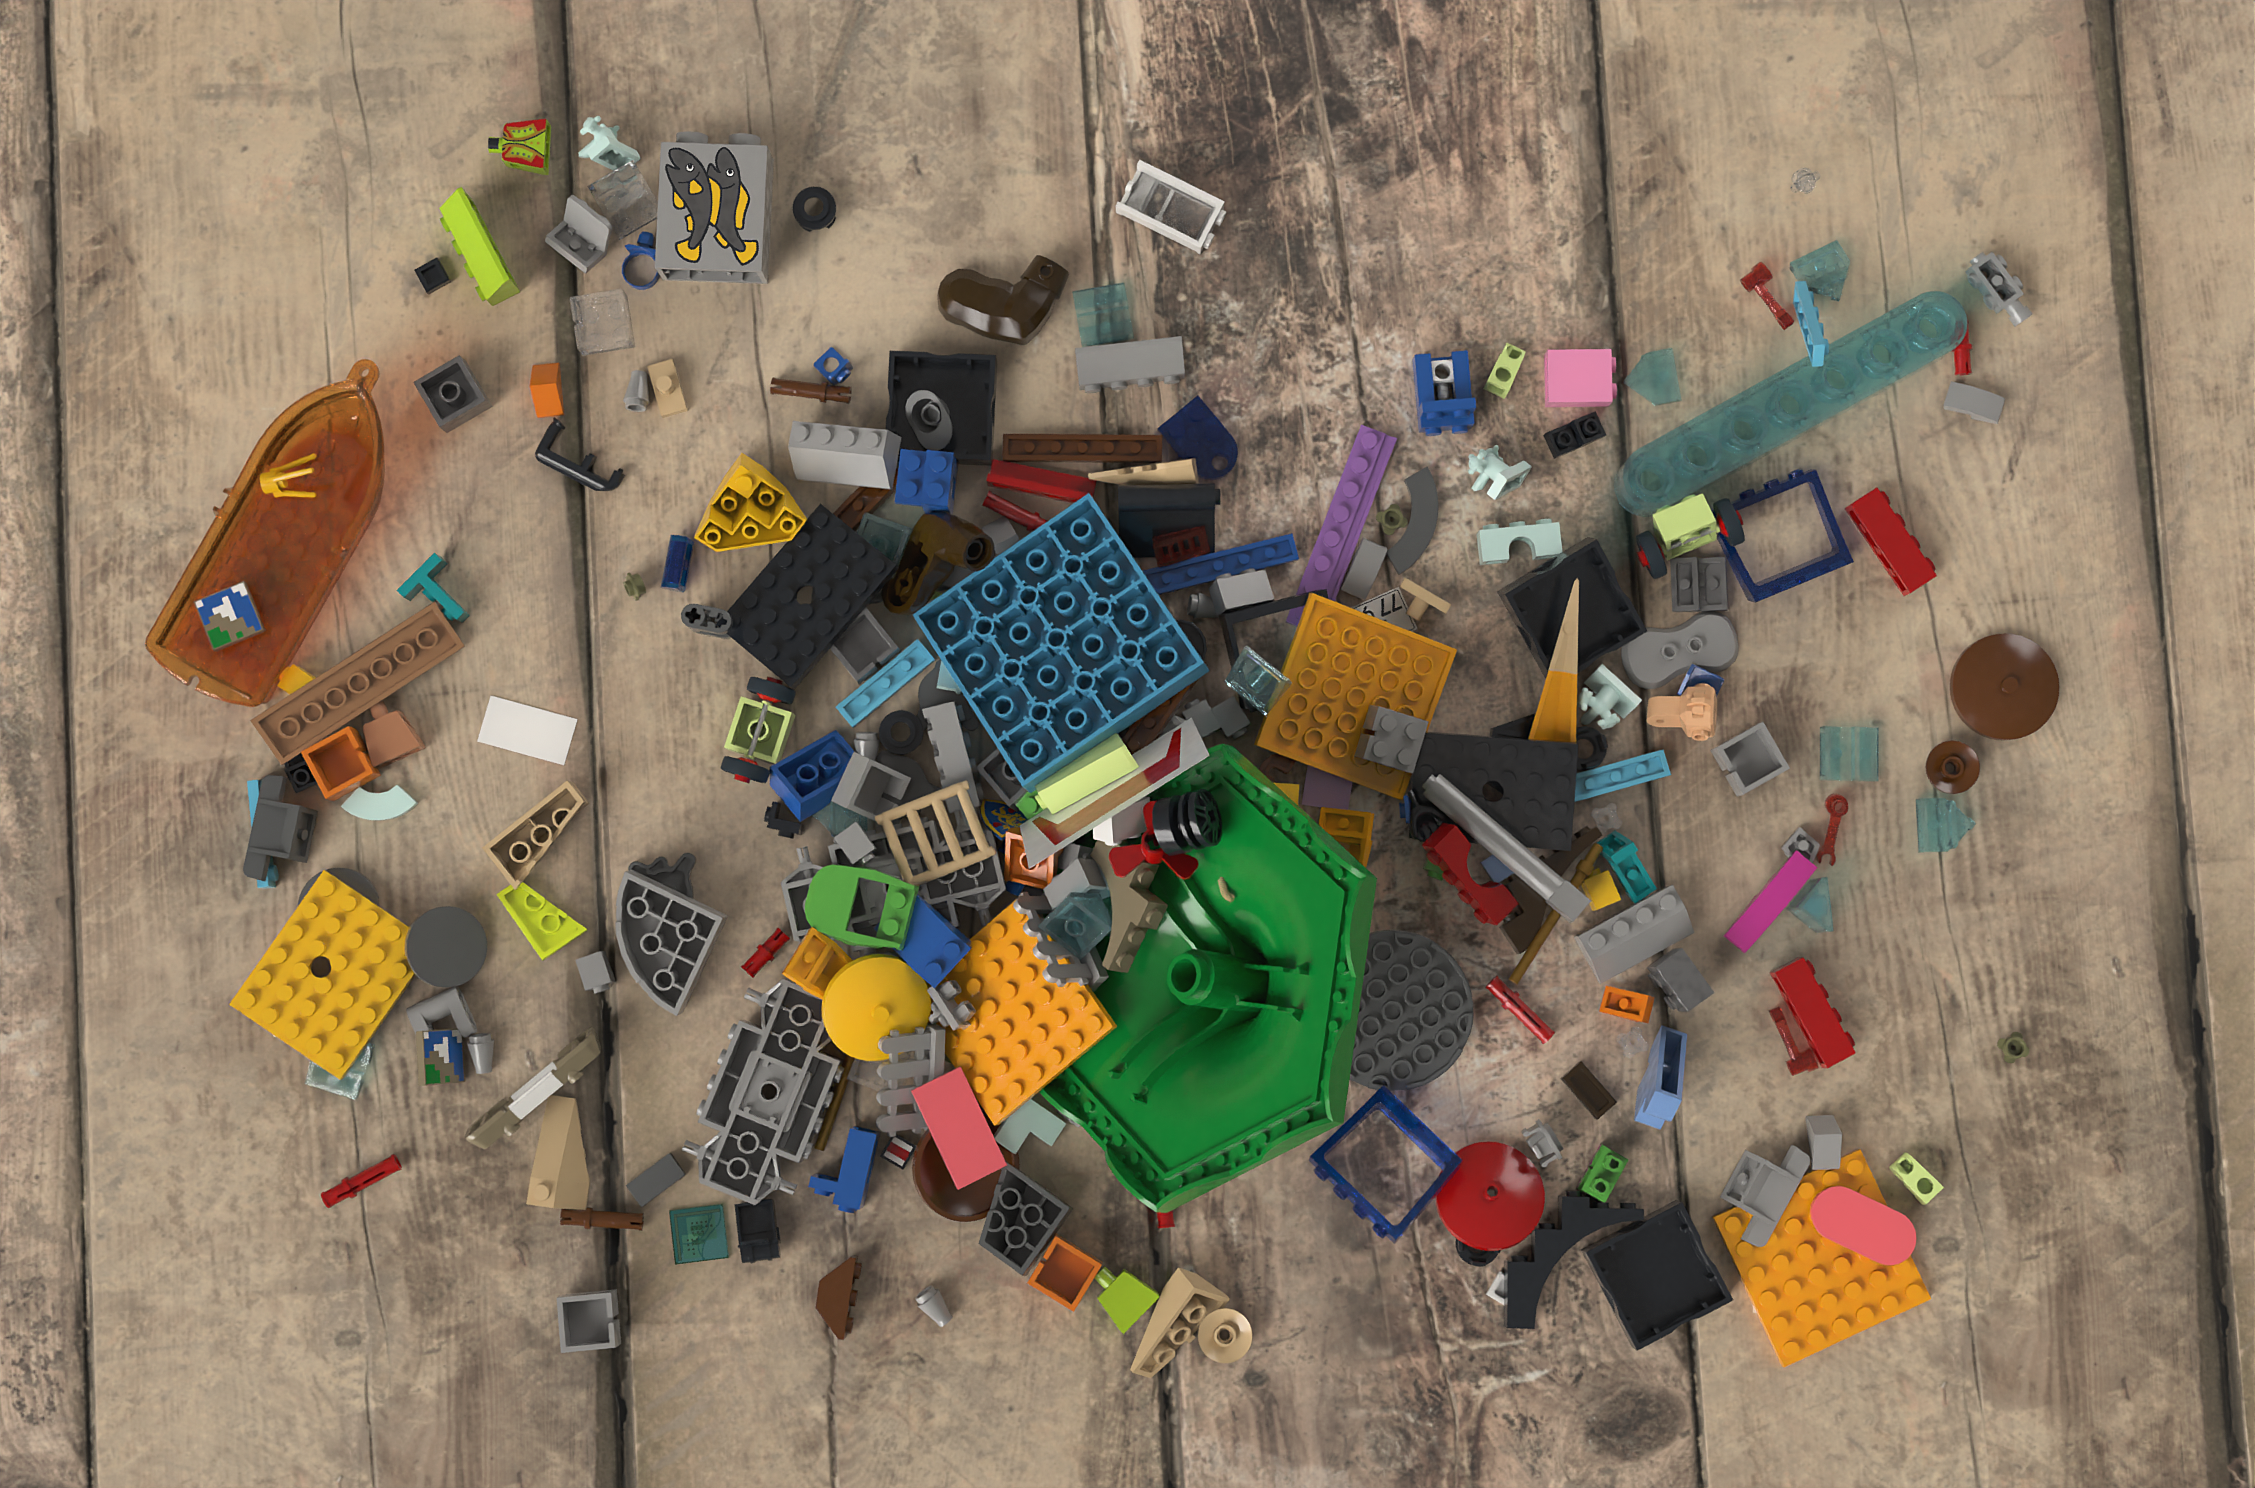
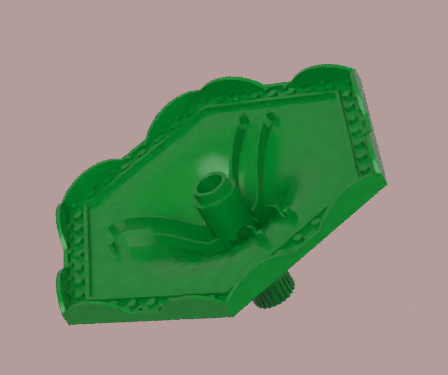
(1234, 1009)

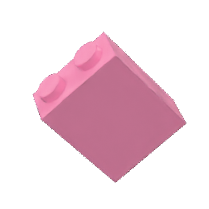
(1579, 378)

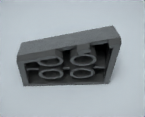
(1021, 1220)

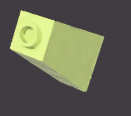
(1086, 774)

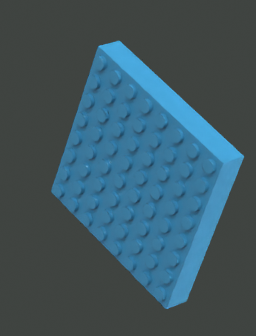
(1060, 642)

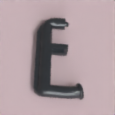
(570, 469)

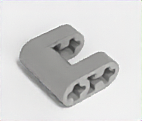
(440, 1006)

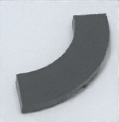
(1421, 524)

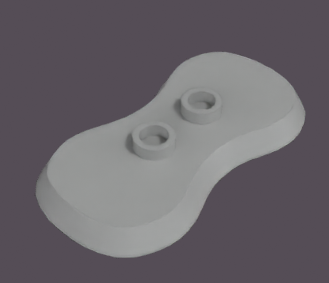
(1665, 653)

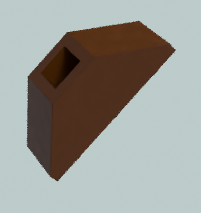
(837, 1296)

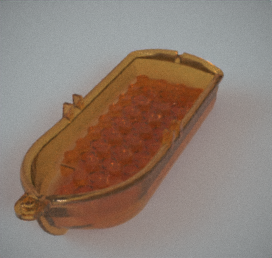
(281, 545)

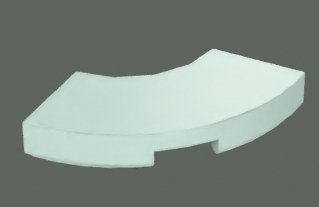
(379, 805)

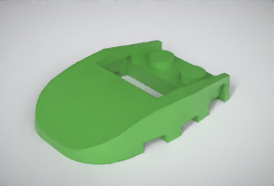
(832, 900)

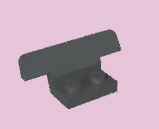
(277, 829)

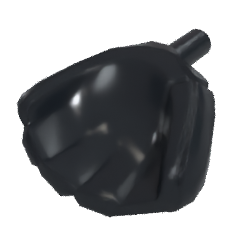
(1424, 819)

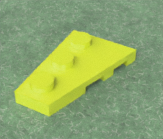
(539, 920)

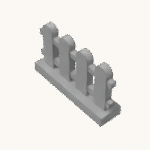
(1084, 971)
(926, 1066)

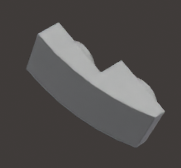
(1975, 402)
(1364, 568)

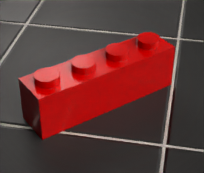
(1891, 541)
(1813, 1013)

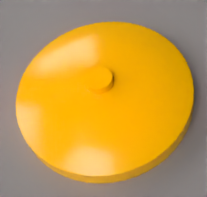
(870, 1000)

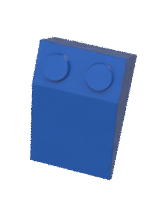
(811, 775)
(932, 943)

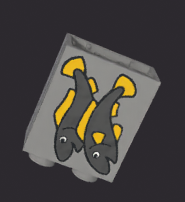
(714, 209)

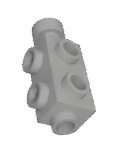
(1998, 281)

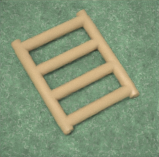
(935, 799)

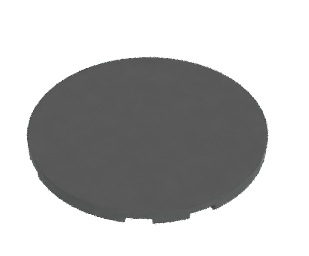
(1410, 1012)

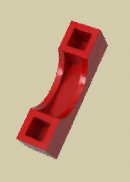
(1449, 851)

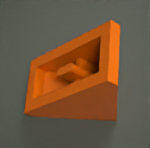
(547, 390)

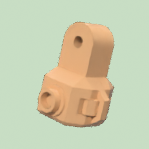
(1692, 711)

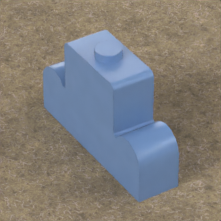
(1662, 1083)

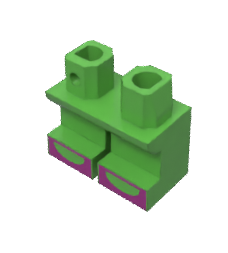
(1602, 1178)

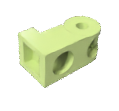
(1505, 370)
(1916, 1178)

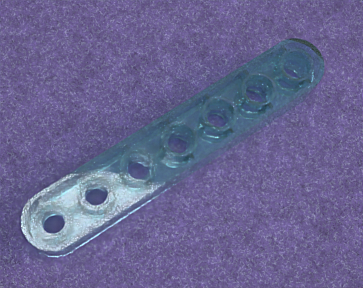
(1817, 401)

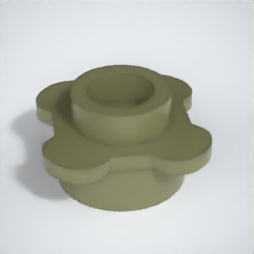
(1399, 520)
(634, 585)
(2015, 1039)

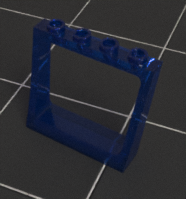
(1804, 572)
(1416, 1132)

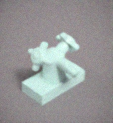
(605, 147)
(1492, 466)
(1610, 694)

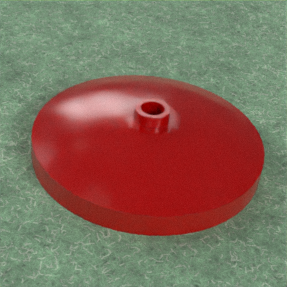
(1488, 1220)

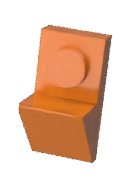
(1627, 1004)

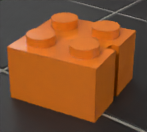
(340, 763)
(1065, 1272)

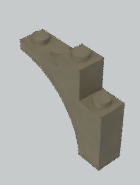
(1132, 908)

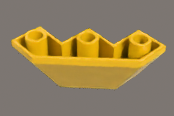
(749, 510)

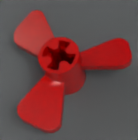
(1127, 858)

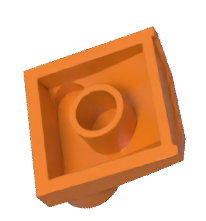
(1017, 866)

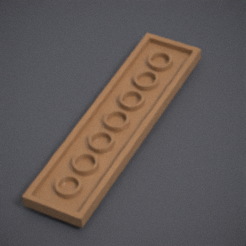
(357, 683)

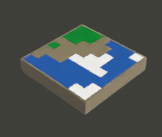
(229, 616)
(440, 1057)

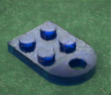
(1200, 435)

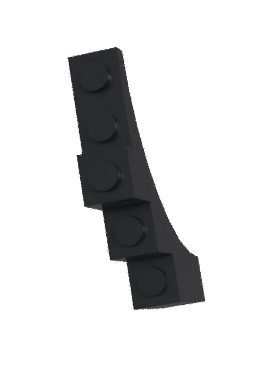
(1548, 1244)

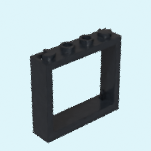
(1252, 612)

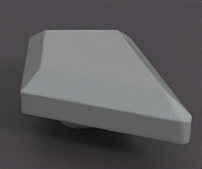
(1802, 843)

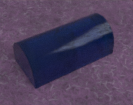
(677, 563)

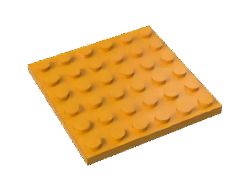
(1338, 669)
(1022, 1023)
(1809, 1286)

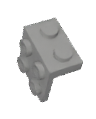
(581, 235)

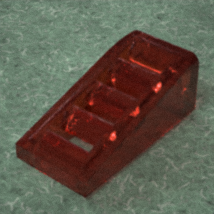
(1178, 537)

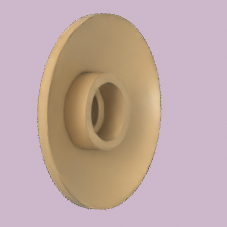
(1227, 1349)

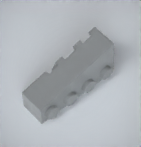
(951, 751)

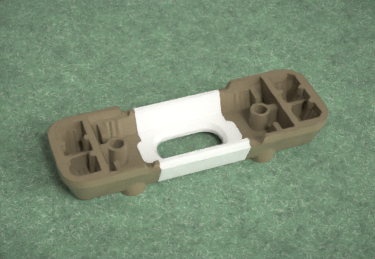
(507, 1115)

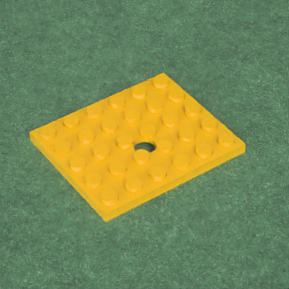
(339, 1013)

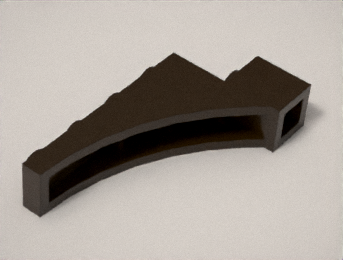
(1523, 927)

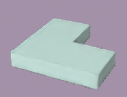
(1027, 1119)

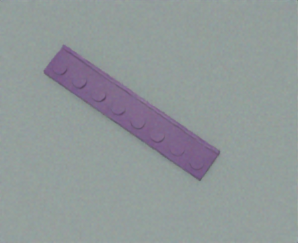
(1346, 515)

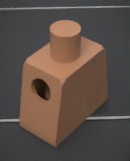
(390, 736)

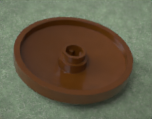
(2004, 687)
(938, 1189)

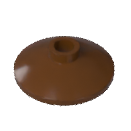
(1965, 767)

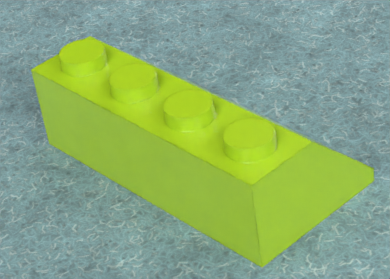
(478, 248)

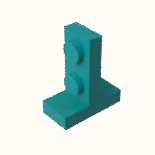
(433, 591)
(1624, 862)

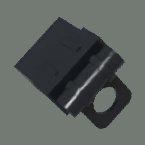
(757, 1231)

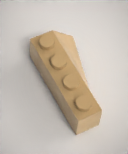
(529, 837)

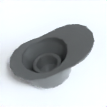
(929, 419)

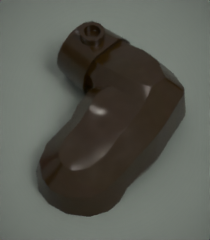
(1000, 308)
(932, 552)

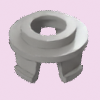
(1543, 1142)

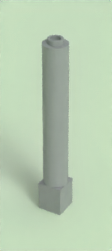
(1555, 890)

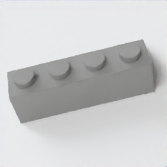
(1130, 364)
(844, 454)
(1635, 933)

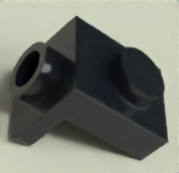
(785, 828)

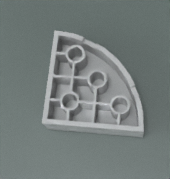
(664, 938)

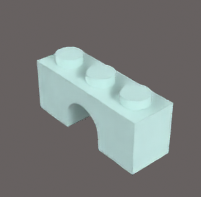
(1542, 538)

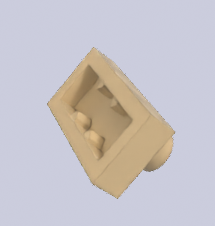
(667, 388)
(1422, 600)

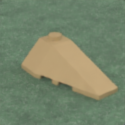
(1169, 472)
(559, 1165)
(1175, 1319)

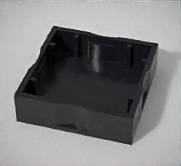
(966, 387)
(1541, 599)
(1656, 1275)

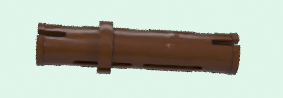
(811, 390)
(606, 1219)

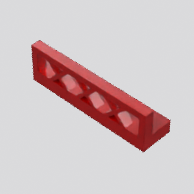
(1039, 482)

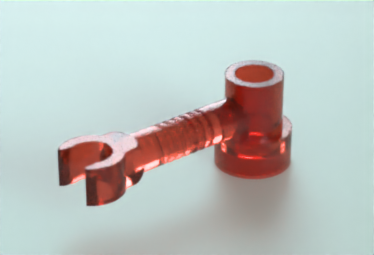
(1755, 280)
(1834, 822)
(1798, 1060)

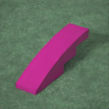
(1770, 901)

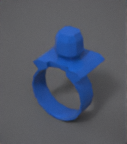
(645, 243)

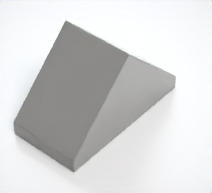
(1001, 534)
(1824, 1142)

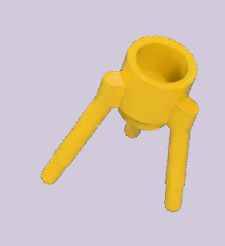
(276, 479)

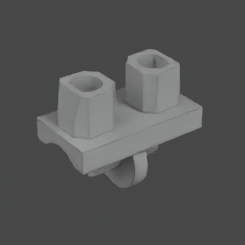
(946, 1008)

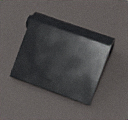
(1162, 510)

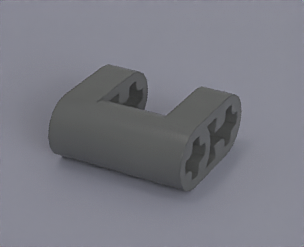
(705, 625)

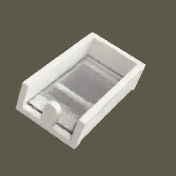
(1171, 207)

